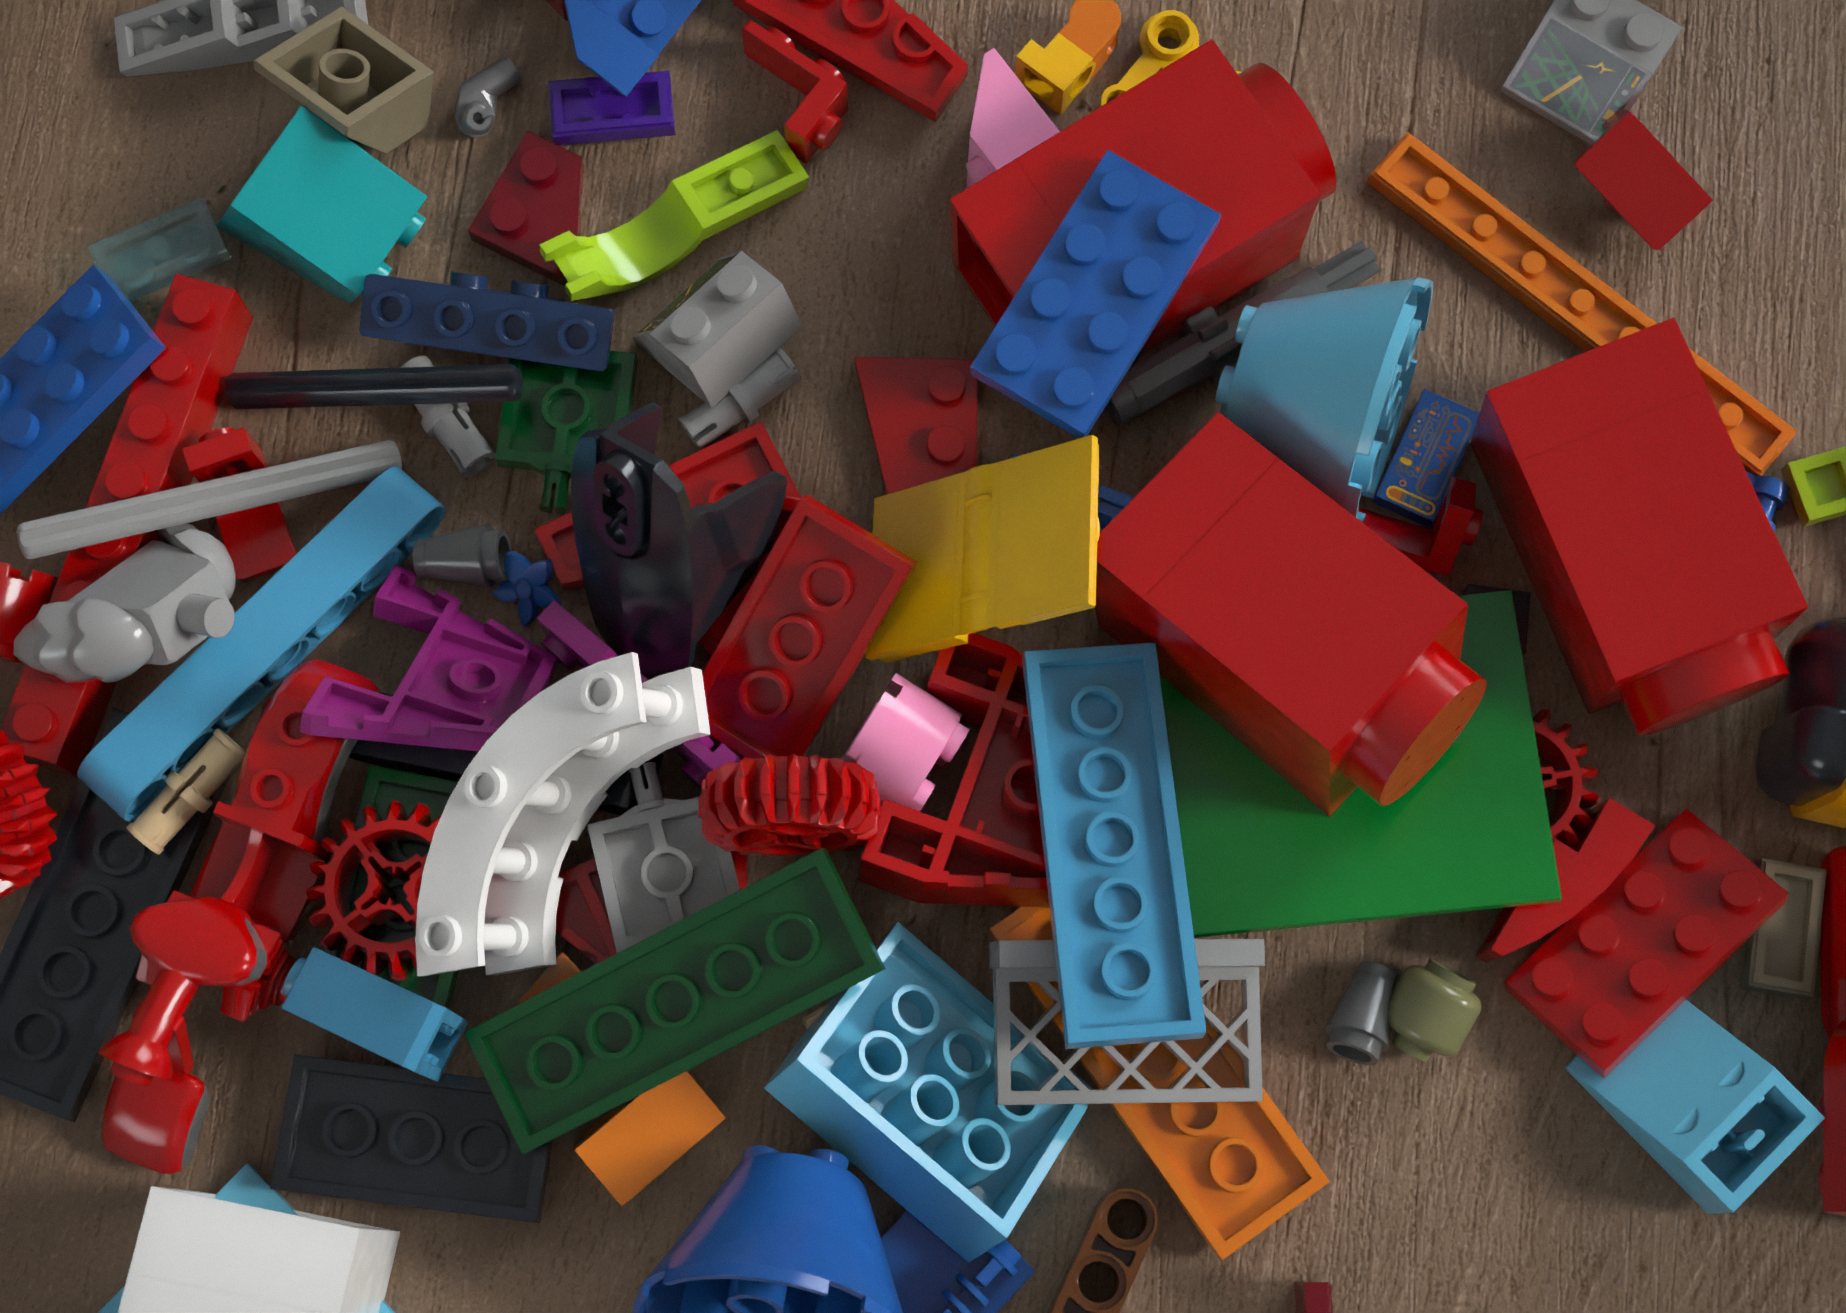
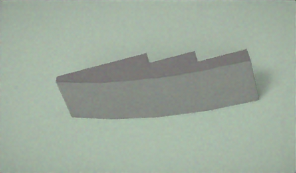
(213, 32)

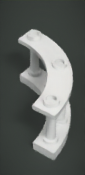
(528, 800)

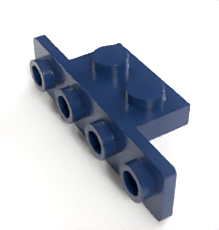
(487, 320)

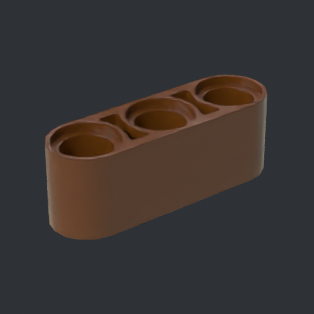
(1118, 1254)

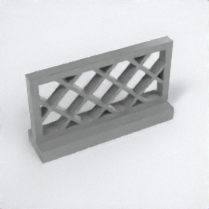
(1216, 961)

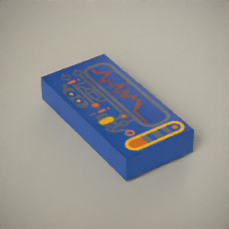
(1426, 458)

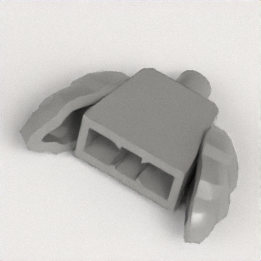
(137, 613)

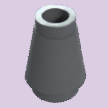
(464, 556)
(1360, 1022)

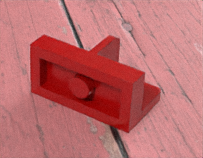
(1641, 180)

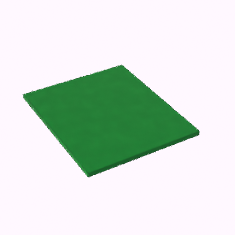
(1453, 843)

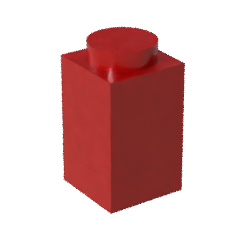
(1198, 126)
(1639, 530)
(1288, 620)

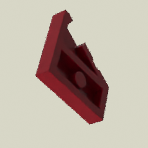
(532, 204)

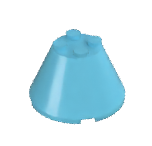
(1328, 381)

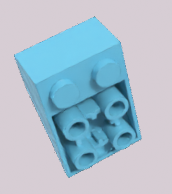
(1704, 1108)

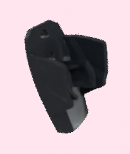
(648, 558)

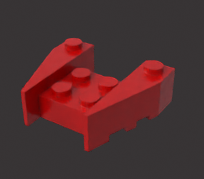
(993, 833)

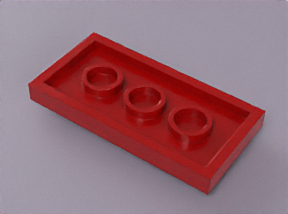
(800, 632)
(1645, 942)

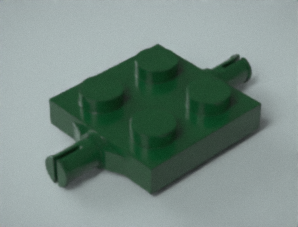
(556, 410)

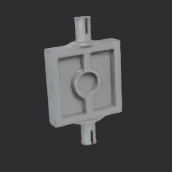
(657, 863)

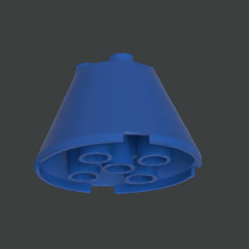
(777, 1241)

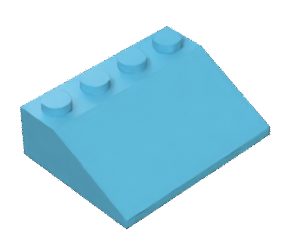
(908, 1094)

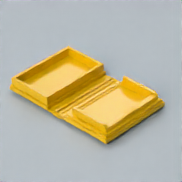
(992, 548)

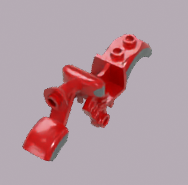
(229, 925)

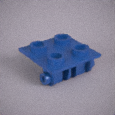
(938, 1280)

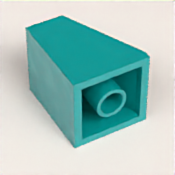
(324, 208)

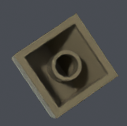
(353, 80)

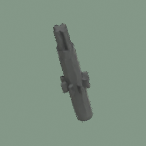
(1211, 339)

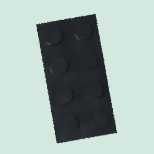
(404, 1141)

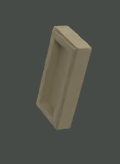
(1785, 948)

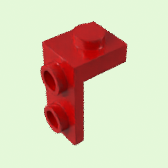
(820, 114)
(254, 536)
(1435, 547)

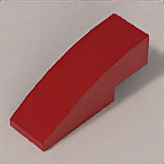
(1582, 877)

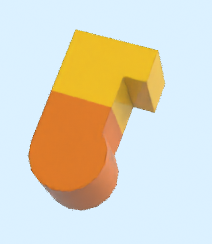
(1073, 55)

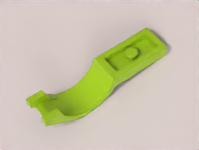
(679, 220)

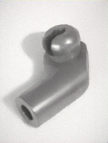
(479, 95)

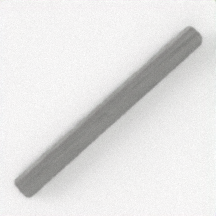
(205, 499)

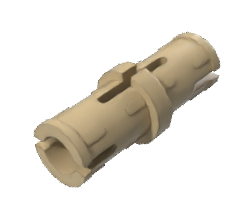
(187, 792)

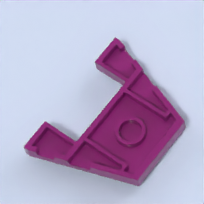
(455, 689)

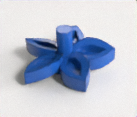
(527, 584)

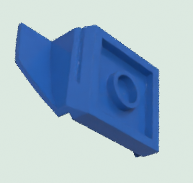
(624, 36)

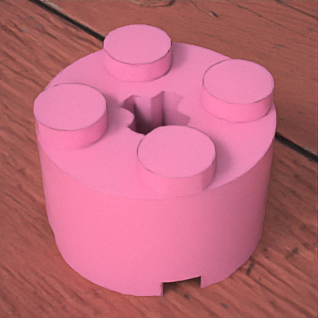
(905, 740)

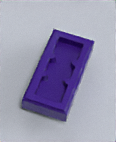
(595, 112)

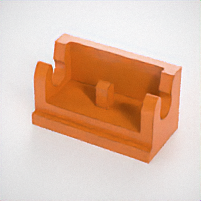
(647, 1135)

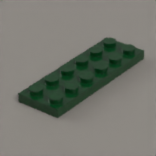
(674, 1000)

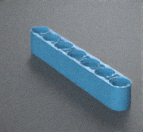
(264, 644)

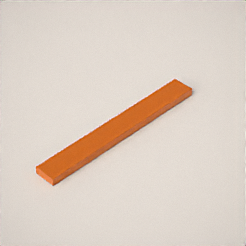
(1552, 281)

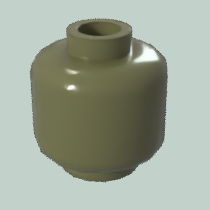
(1432, 1010)

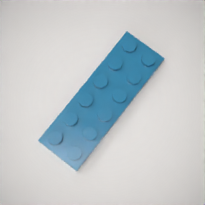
(1112, 847)

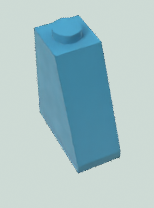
(373, 1013)

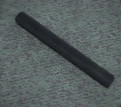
(374, 386)

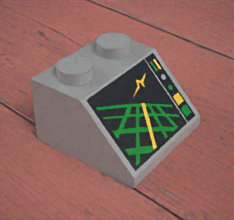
(1590, 62)
(721, 327)

